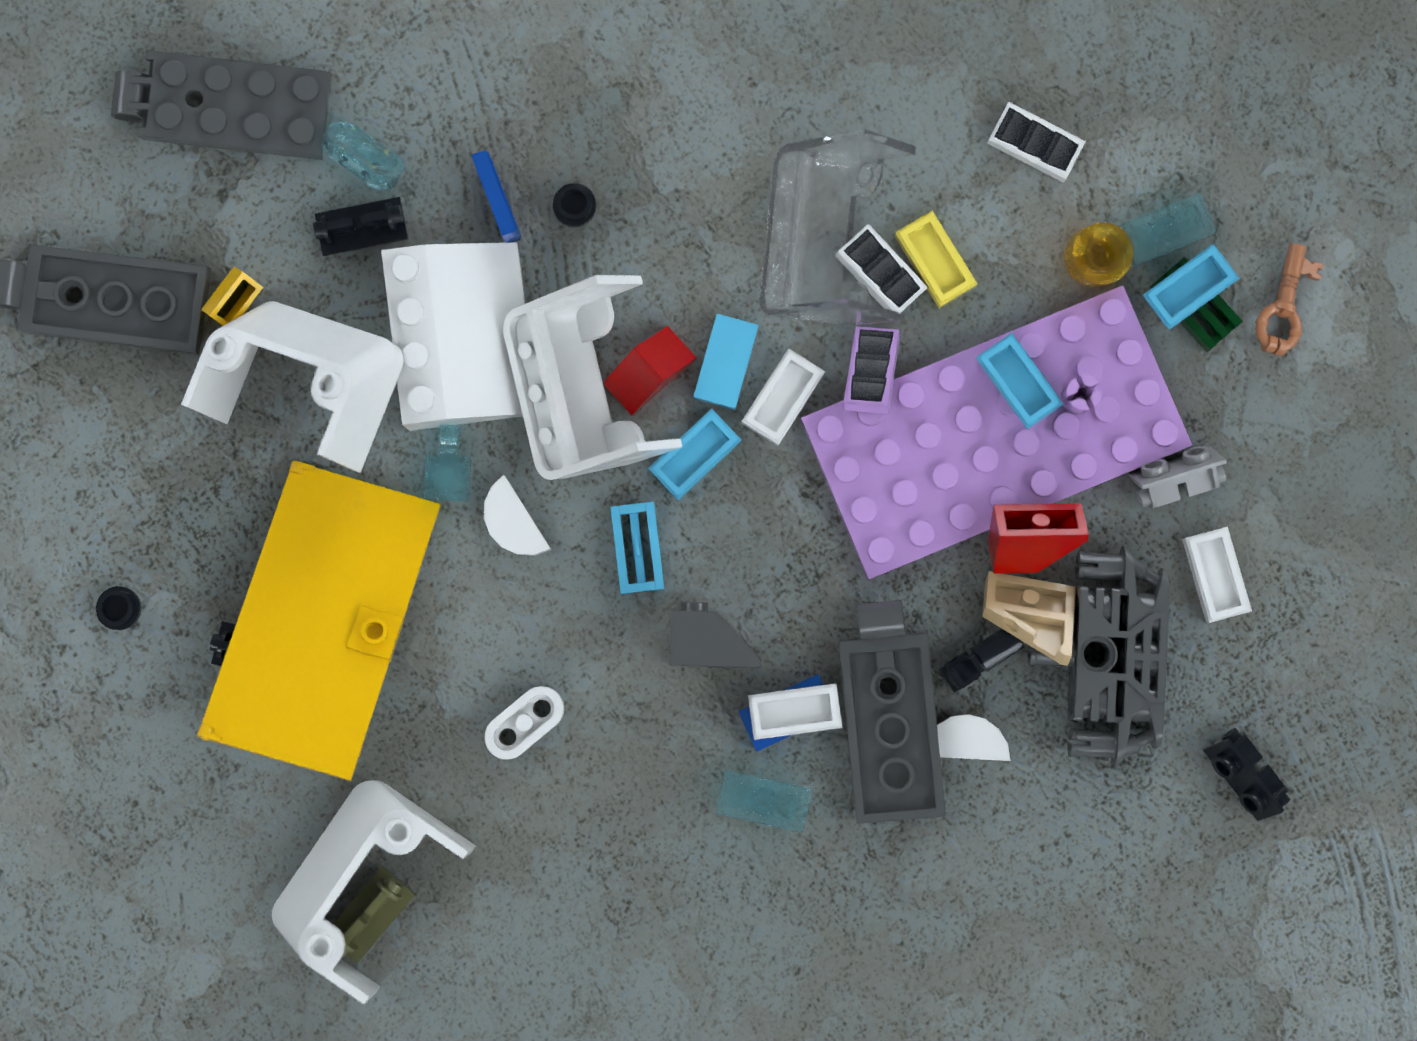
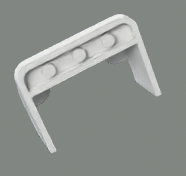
(351, 378)
(563, 385)
(367, 817)

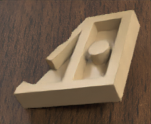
(1033, 612)

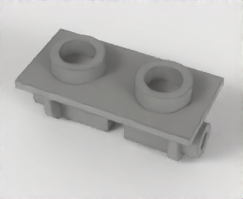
(1197, 468)

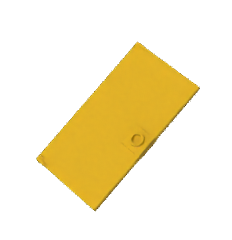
(320, 621)

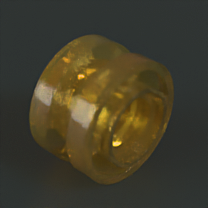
(1117, 248)

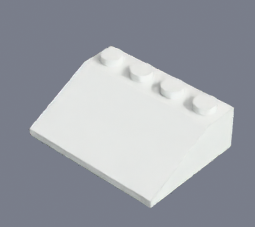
(449, 325)

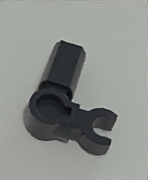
(985, 656)

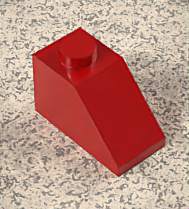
(1034, 535)

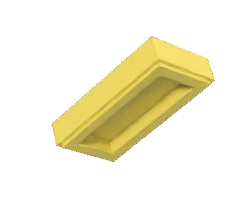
(935, 259)

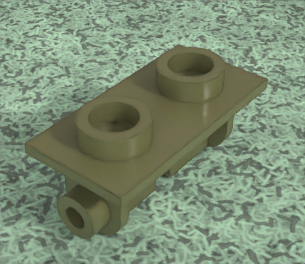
(372, 912)

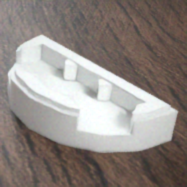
(510, 521)
(971, 738)

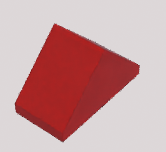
(648, 369)

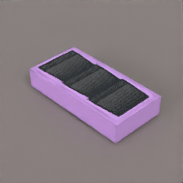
(871, 370)

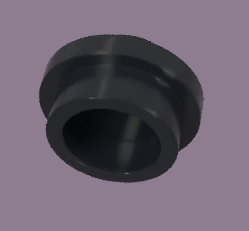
(574, 205)
(118, 608)

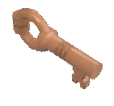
(1284, 305)

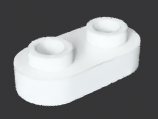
(525, 722)

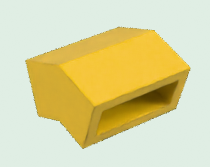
(225, 290)

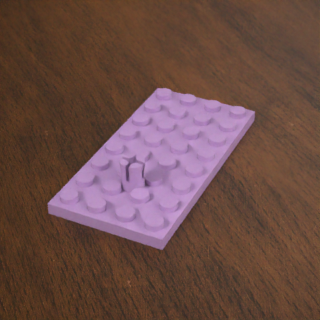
(958, 448)

